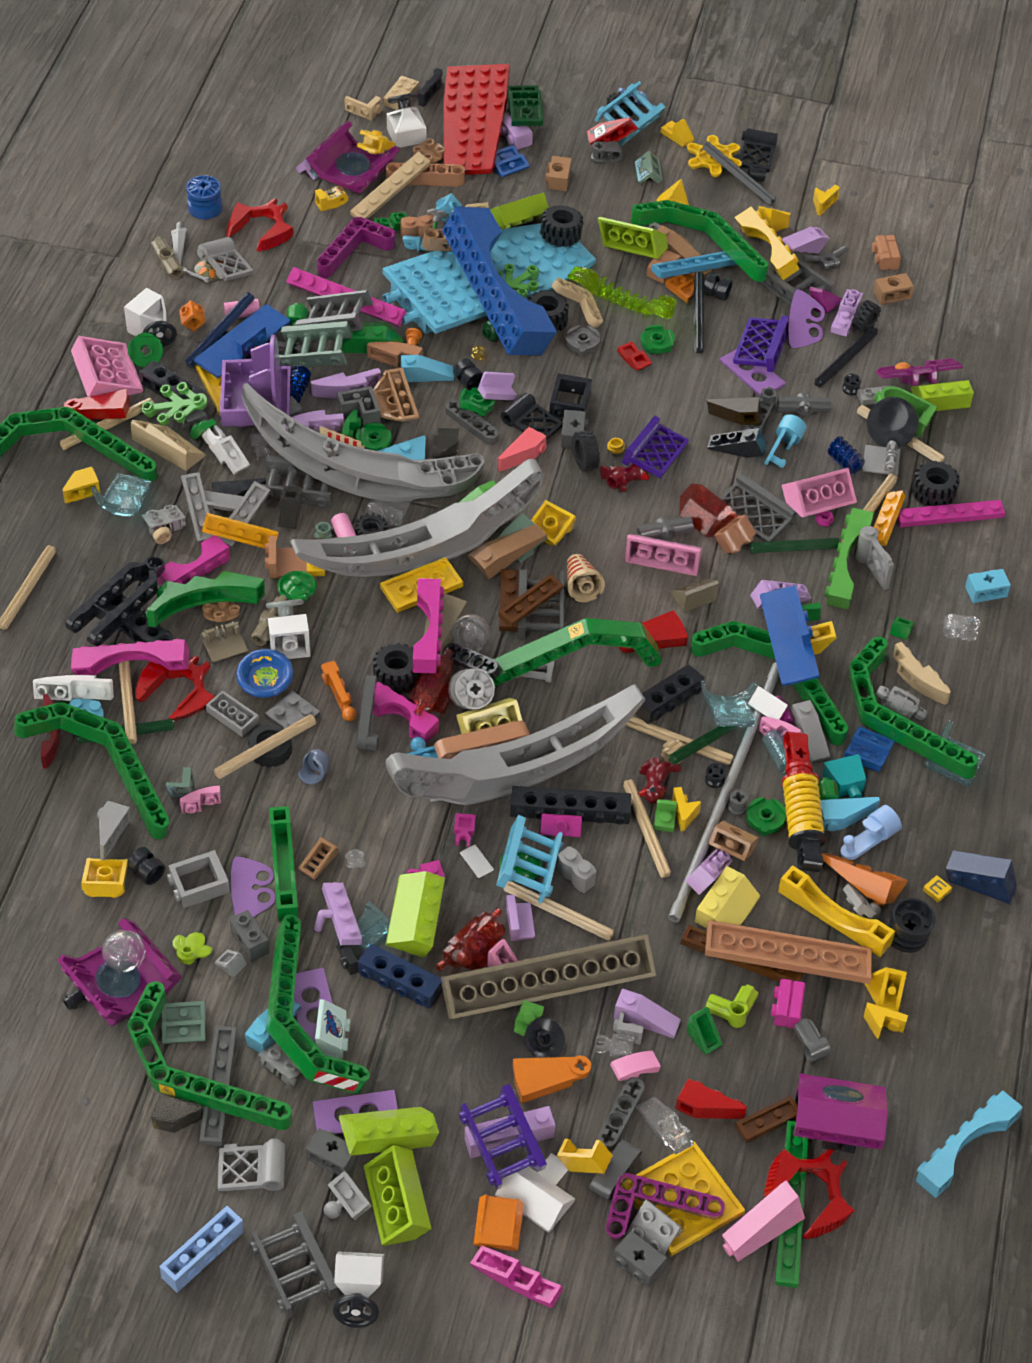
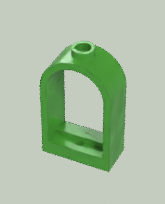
(922, 407)

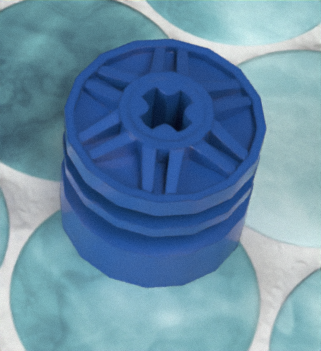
(204, 197)

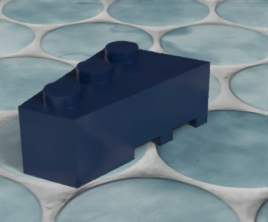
(983, 874)

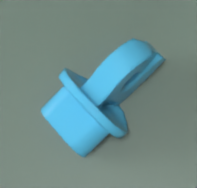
(413, 242)

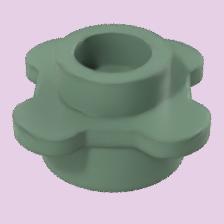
(323, 530)

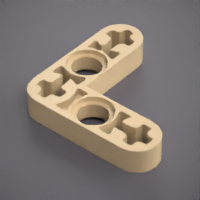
(582, 296)

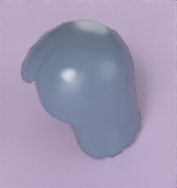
(317, 761)

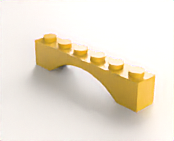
(781, 258)
(864, 931)

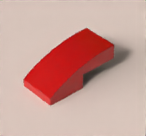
(634, 357)

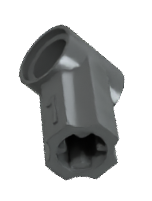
(813, 1044)

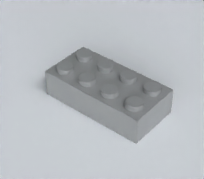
(232, 713)

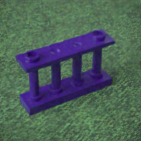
(524, 1139)

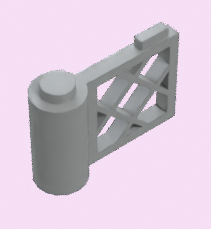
(220, 250)
(871, 551)
(269, 1161)

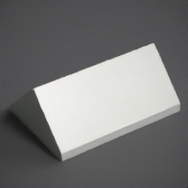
(541, 1198)

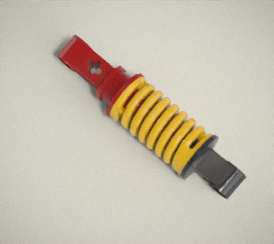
(802, 803)

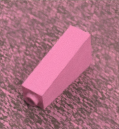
(764, 1222)

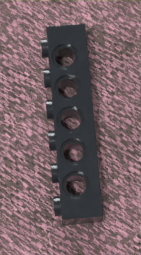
(137, 626)
(591, 805)

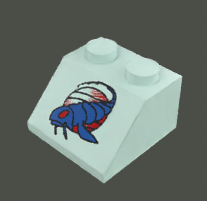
(331, 1029)

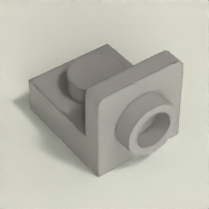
(628, 1029)

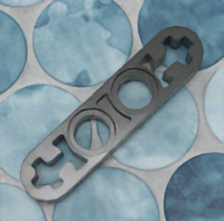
(481, 433)
(621, 1114)

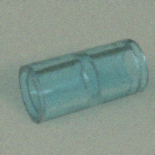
(774, 744)

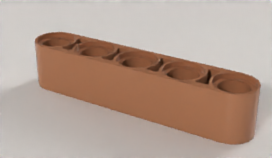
(434, 174)
(488, 737)

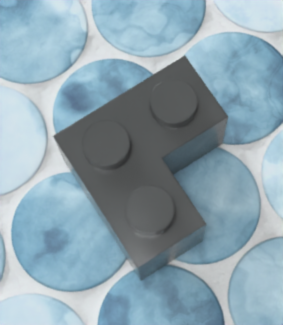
(362, 400)

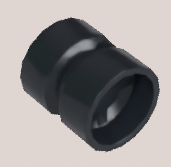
(717, 286)
(467, 373)
(146, 865)

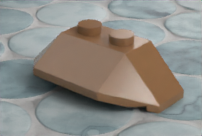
(395, 397)

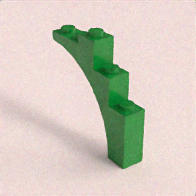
(227, 587)

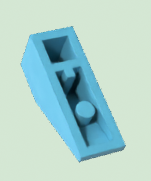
(423, 369)
(844, 812)
(257, 1035)

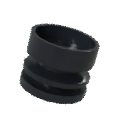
(912, 924)

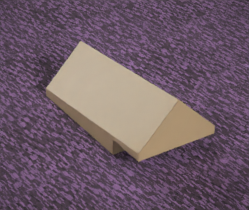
(166, 444)

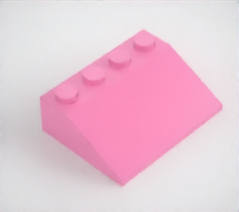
(105, 366)

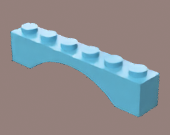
(996, 1116)

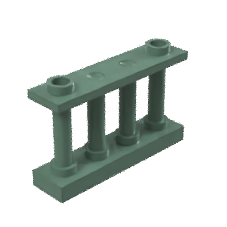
(315, 332)

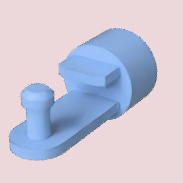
(878, 825)

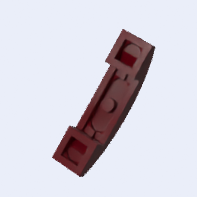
(50, 747)

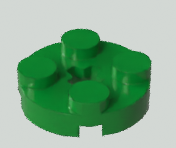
(138, 343)
(663, 344)
(475, 402)
(377, 430)
(763, 825)

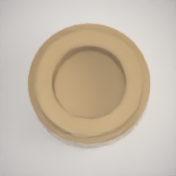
(162, 535)

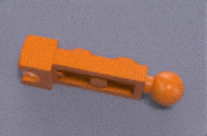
(332, 678)

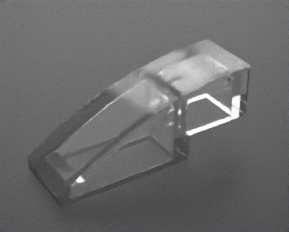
(666, 1125)

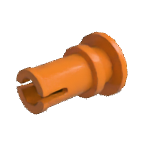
(413, 336)

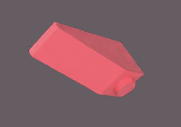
(526, 446)

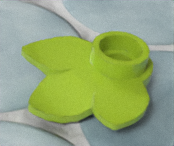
(191, 947)

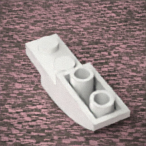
(72, 687)

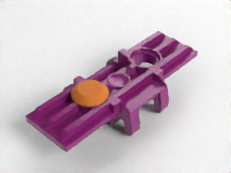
(910, 374)

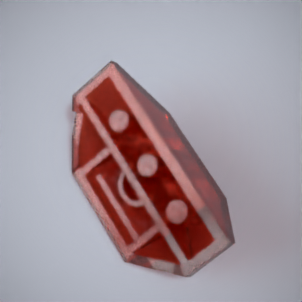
(705, 509)

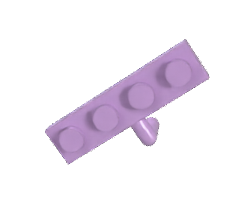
(341, 914)

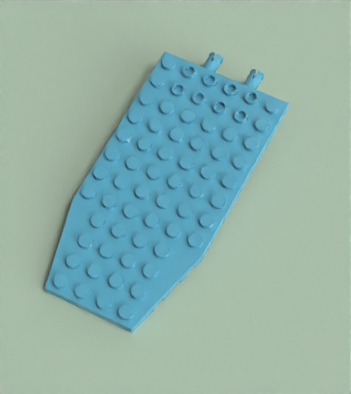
(440, 295)

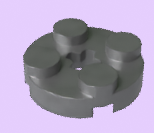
(579, 346)

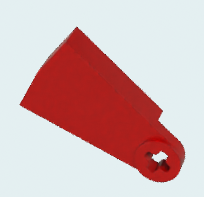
(102, 406)
(665, 630)

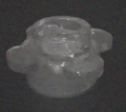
(352, 855)

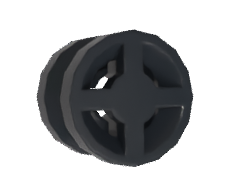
(851, 384)
(712, 771)

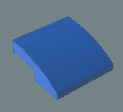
(509, 161)
(871, 747)

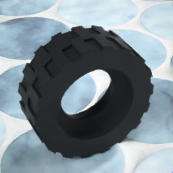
(586, 450)
(272, 758)

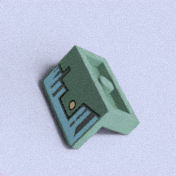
(648, 166)
(184, 788)

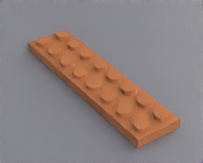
(788, 952)

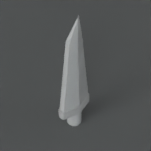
(178, 240)

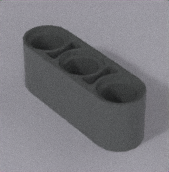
(623, 1161)

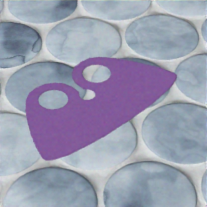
(799, 312)
(242, 879)

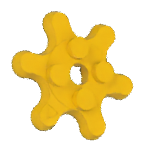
(703, 159)

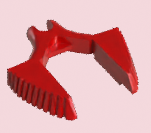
(275, 236)
(155, 674)
(837, 1210)

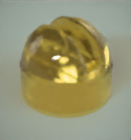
(478, 356)

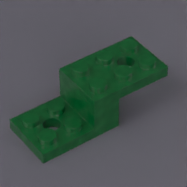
(525, 105)

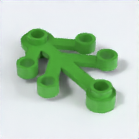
(531, 273)
(195, 401)

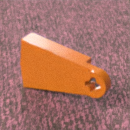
(547, 1075)

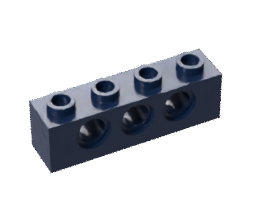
(394, 966)

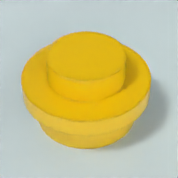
(616, 446)

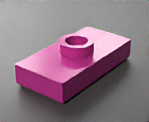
(567, 824)

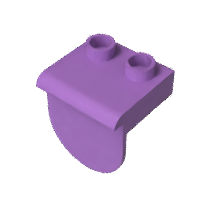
(262, 374)

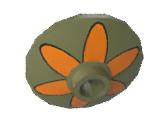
(205, 269)

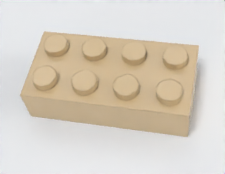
(402, 86)

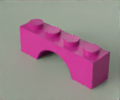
(213, 555)
(390, 702)

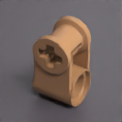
(435, 240)

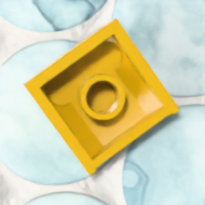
(553, 522)
(104, 877)

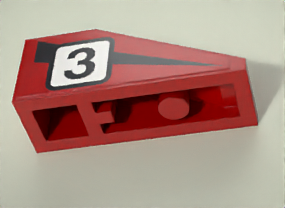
(611, 130)

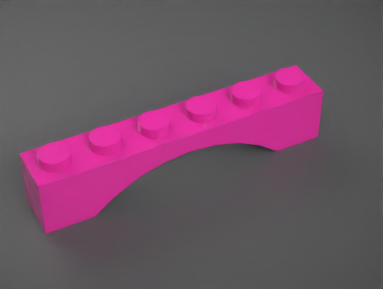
(425, 651)
(93, 660)

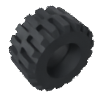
(561, 225)
(554, 305)
(935, 483)
(395, 656)

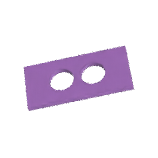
(746, 375)
(310, 980)
(325, 1109)

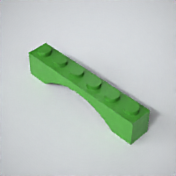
(842, 587)

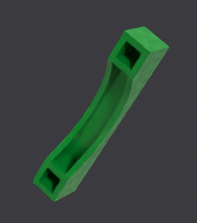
(283, 862)

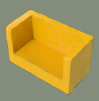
(585, 1160)

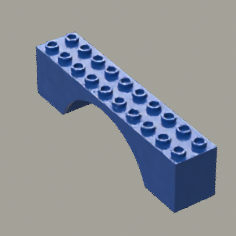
(517, 321)

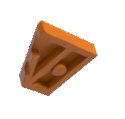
(682, 286)

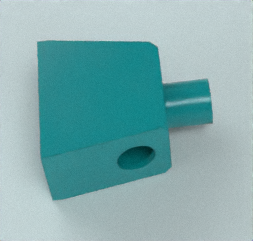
(848, 774)

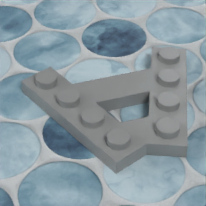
(200, 500)

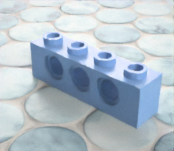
(201, 1249)

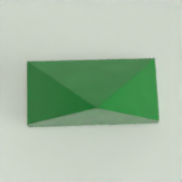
(703, 1031)

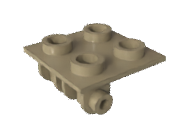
(223, 642)

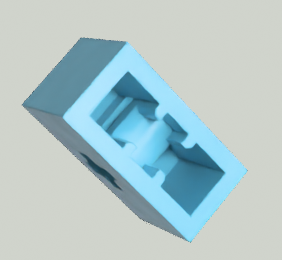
(987, 585)

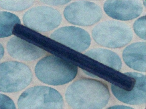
(223, 325)

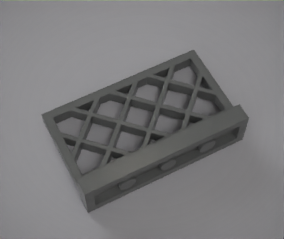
(766, 500)

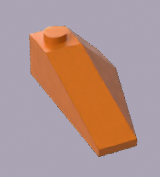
(877, 885)

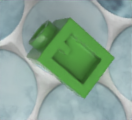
(665, 815)
(526, 1014)

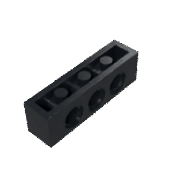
(157, 375)
(670, 693)

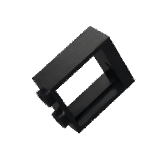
(574, 385)

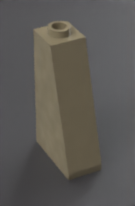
(452, 610)

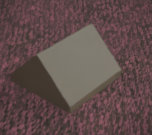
(696, 594)

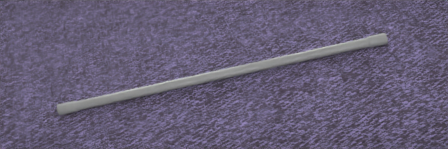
(679, 905)

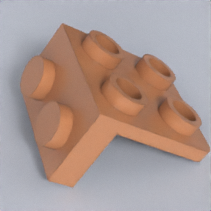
(281, 560)

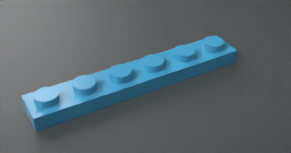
(692, 264)

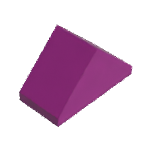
(825, 299)

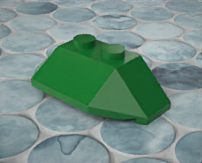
(370, 333)

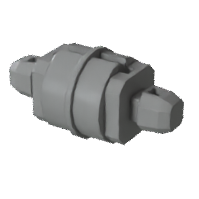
(901, 702)

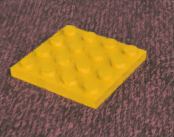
(695, 1172)

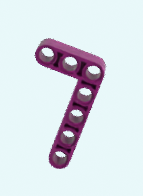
(351, 236)
(657, 1198)

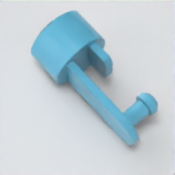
(789, 431)

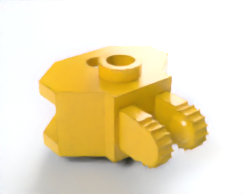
(375, 142)

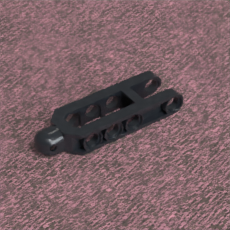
(113, 620)

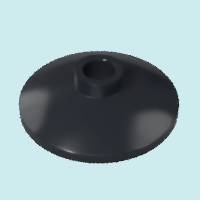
(550, 1032)

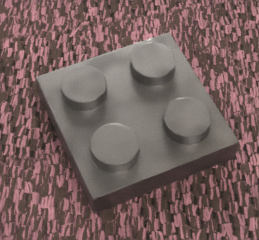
(290, 710)

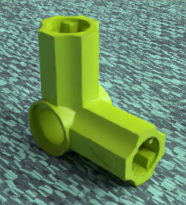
(734, 1011)

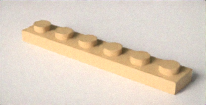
(391, 186)

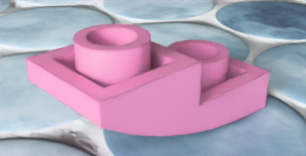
(770, 724)
(206, 796)
(635, 1064)

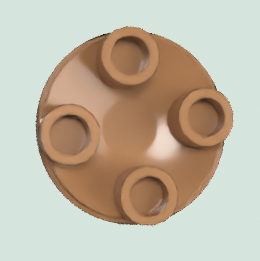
(431, 150)
(221, 611)

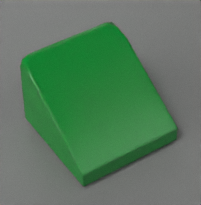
(901, 628)

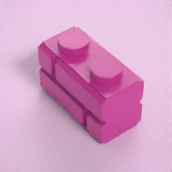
(789, 1003)

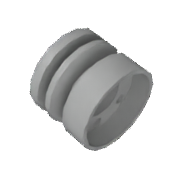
(460, 689)

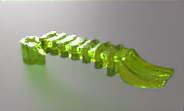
(663, 306)

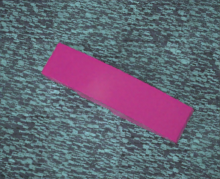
(516, 1277)

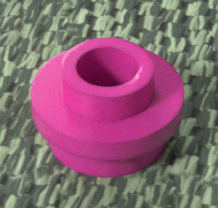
(824, 518)

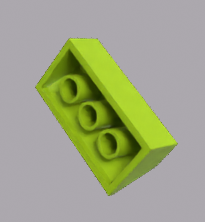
(520, 210)
(632, 238)
(415, 912)
(381, 1129)
(397, 1196)

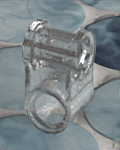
(959, 627)

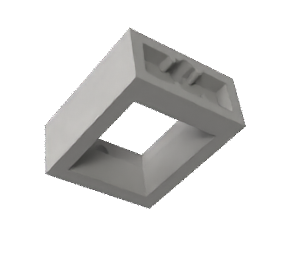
(202, 893)

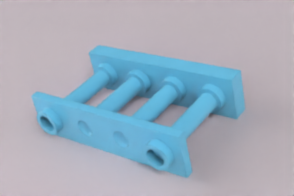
(644, 119)
(511, 859)

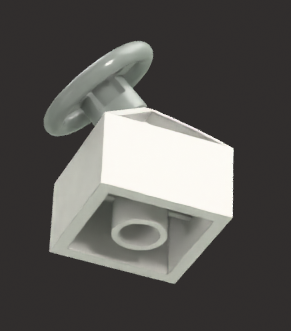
(289, 632)

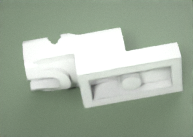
(225, 449)

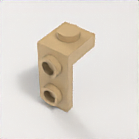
(362, 109)

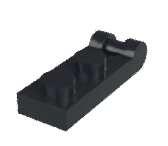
(430, 87)

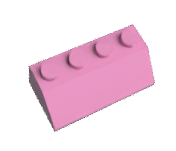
(820, 492)
(663, 554)

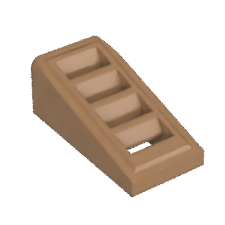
(321, 844)

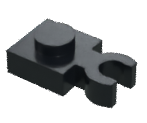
(348, 959)

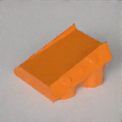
(498, 1223)

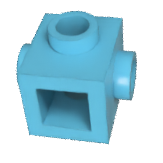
(447, 204)

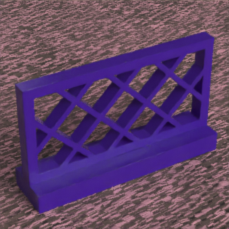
(774, 344)
(644, 441)

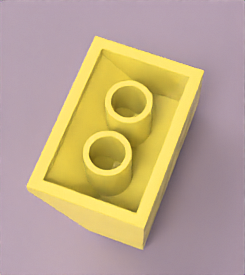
(489, 716)
(728, 899)

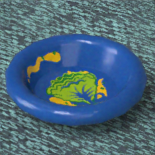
(264, 673)

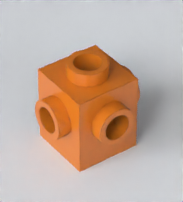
(192, 315)

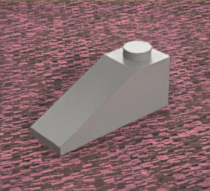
(808, 722)
(112, 822)

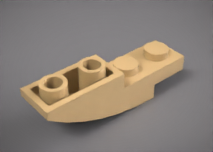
(921, 679)

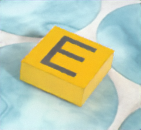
(937, 888)

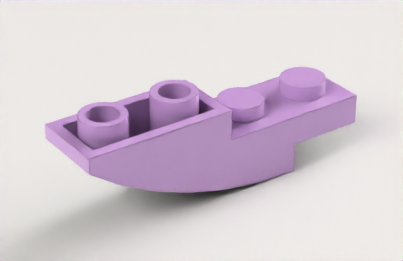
(843, 321)
(331, 385)
(318, 418)

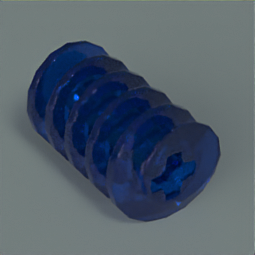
(299, 381)
(845, 455)

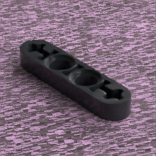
(474, 657)

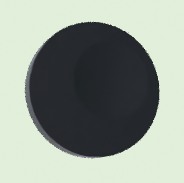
(892, 421)

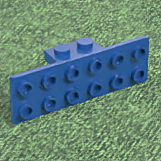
(240, 340)
(789, 635)

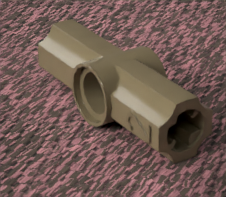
(167, 258)
(261, 633)

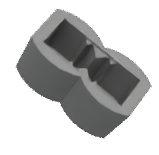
(576, 869)

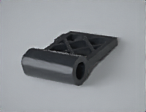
(759, 141)
(523, 408)

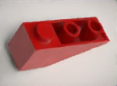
(706, 1103)

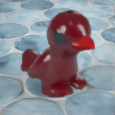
(620, 476)
(655, 774)

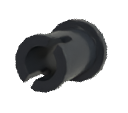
(71, 1001)

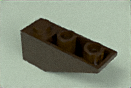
(737, 410)

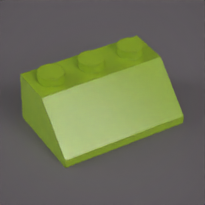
(946, 394)

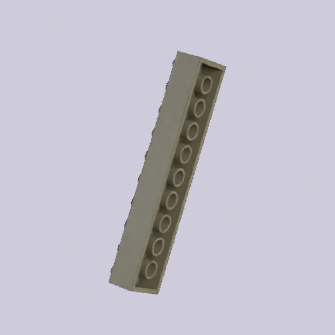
(548, 976)

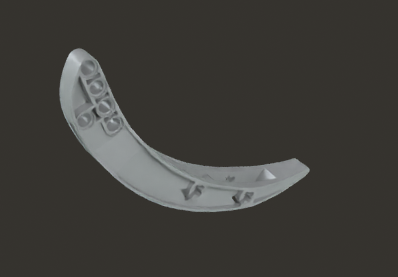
(357, 469)
(440, 535)
(493, 770)

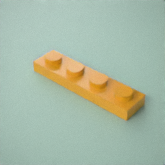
(888, 515)
(237, 530)

